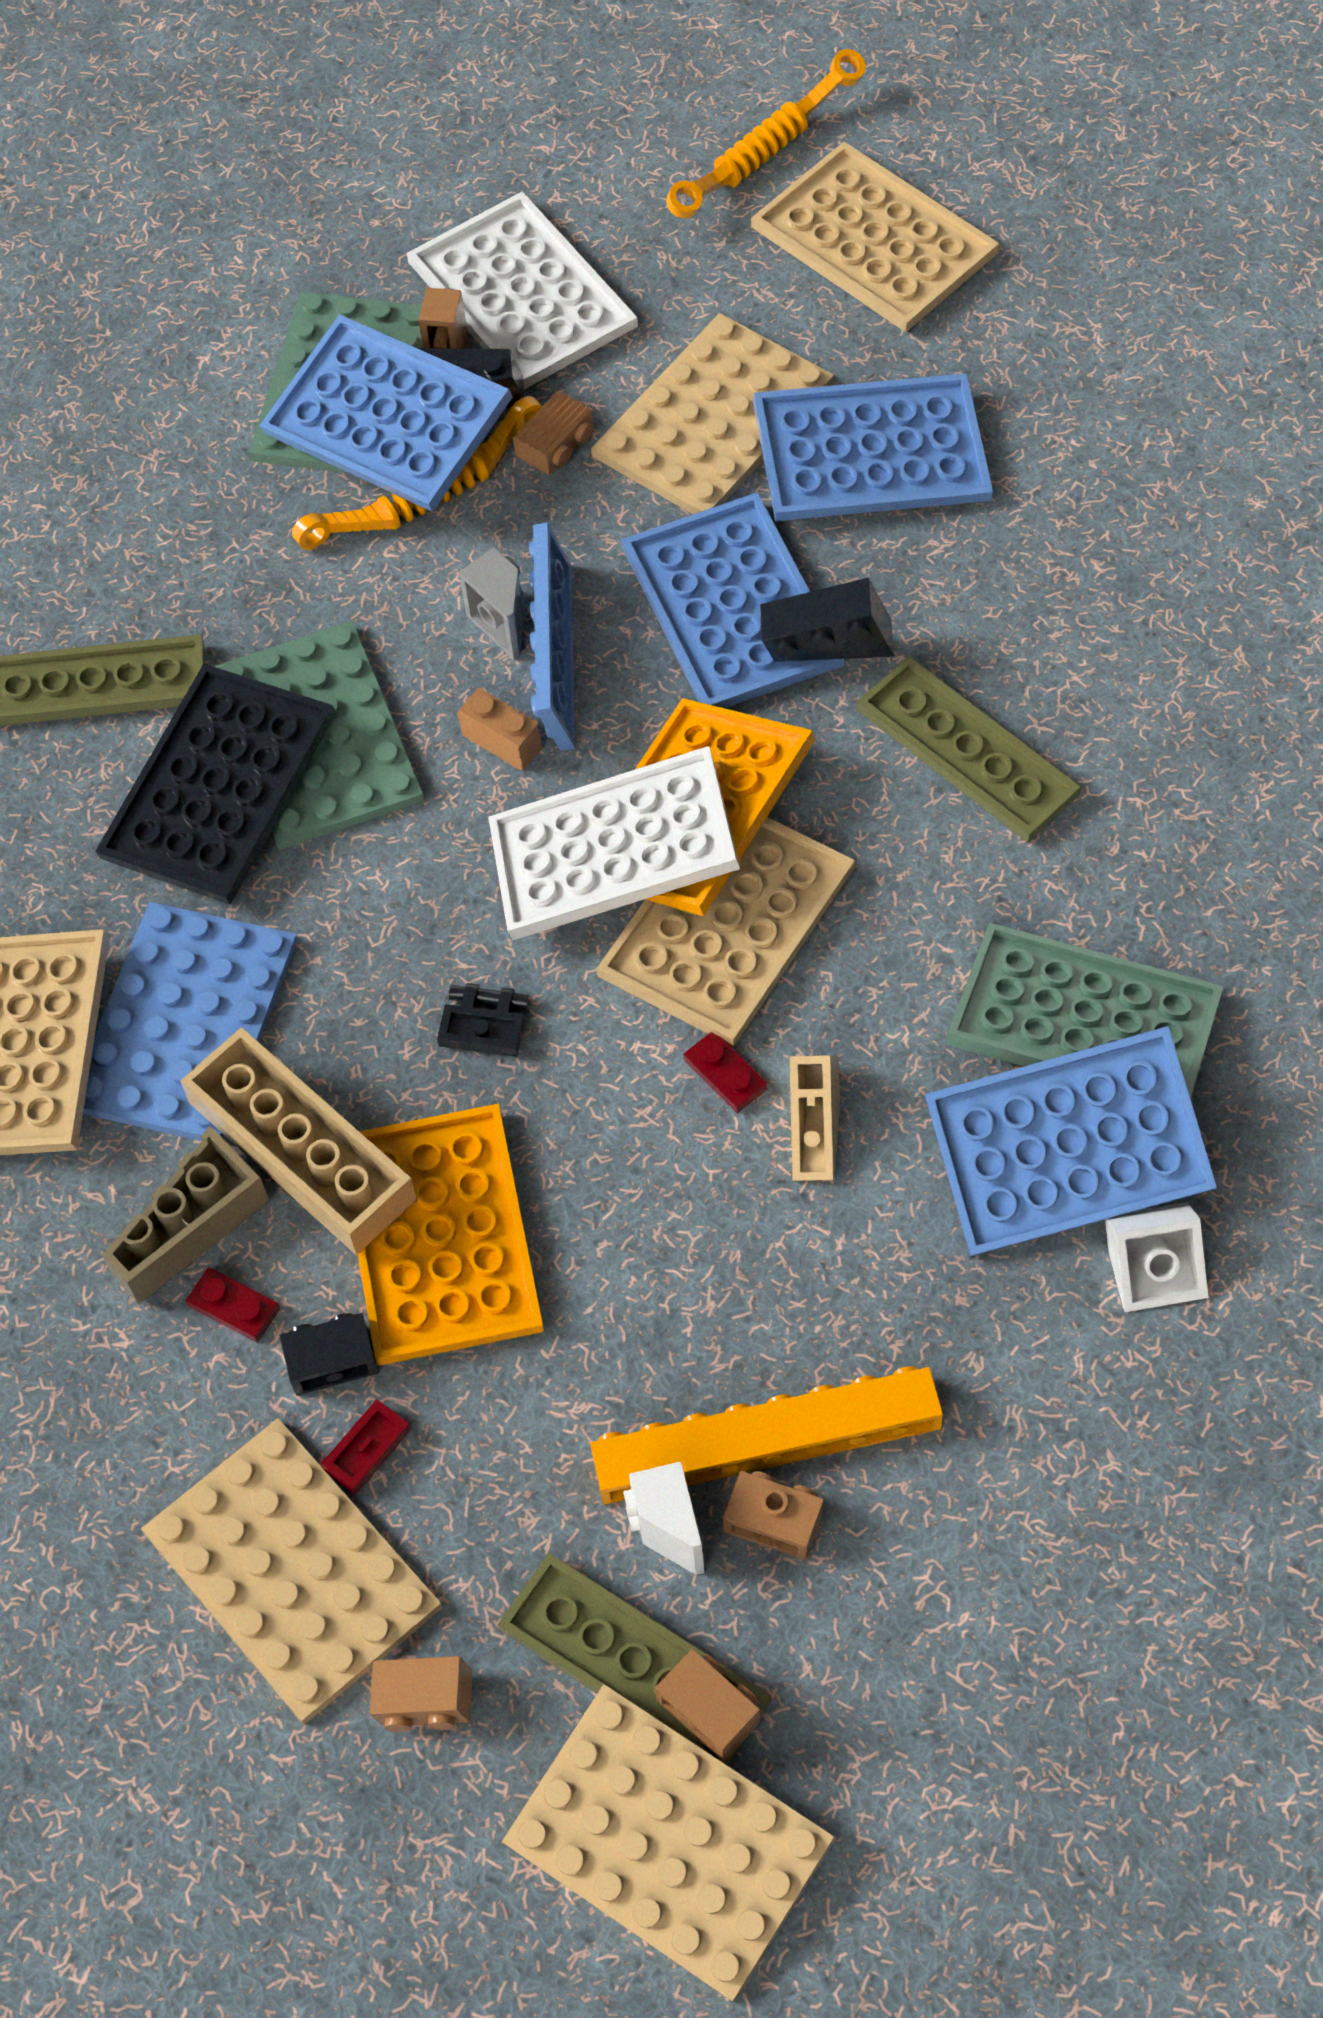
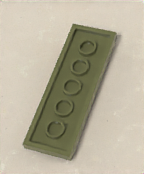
(98, 679)
(968, 749)
(603, 1640)

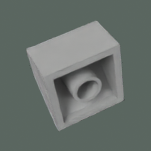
(495, 599)

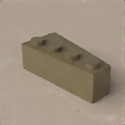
(186, 1218)

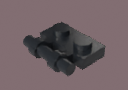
(483, 1029)

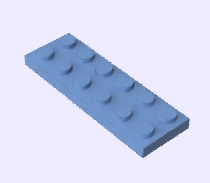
(552, 637)

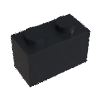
(328, 1353)

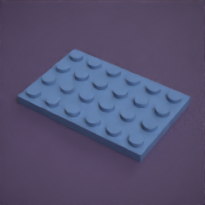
(386, 412)
(871, 447)
(707, 592)
(174, 1003)
(1070, 1141)

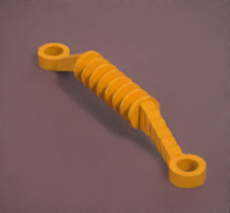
(765, 138)
(385, 514)

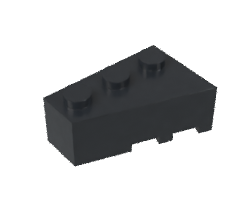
(491, 364)
(828, 624)

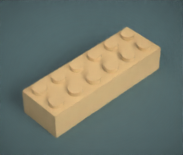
(299, 1140)

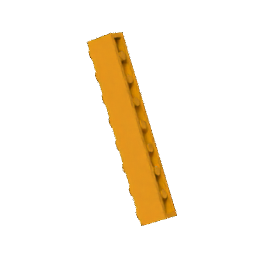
(773, 1432)

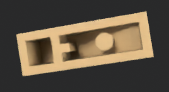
(814, 1116)

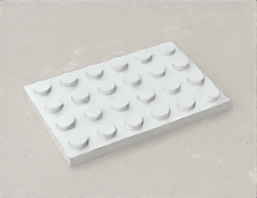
(524, 288)
(612, 843)

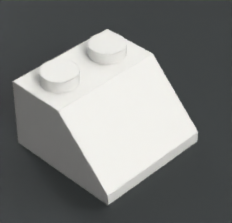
(1157, 1256)
(664, 1515)

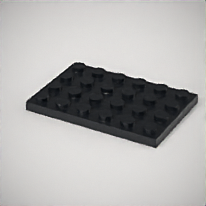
(216, 783)

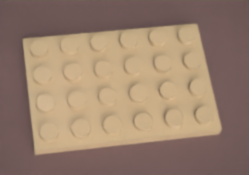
(875, 236)
(697, 423)
(726, 963)
(47, 1036)
(291, 1570)
(669, 1842)

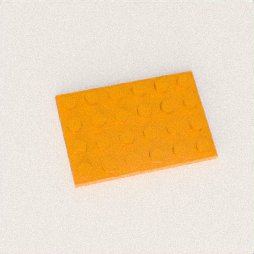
(753, 768)
(458, 1257)

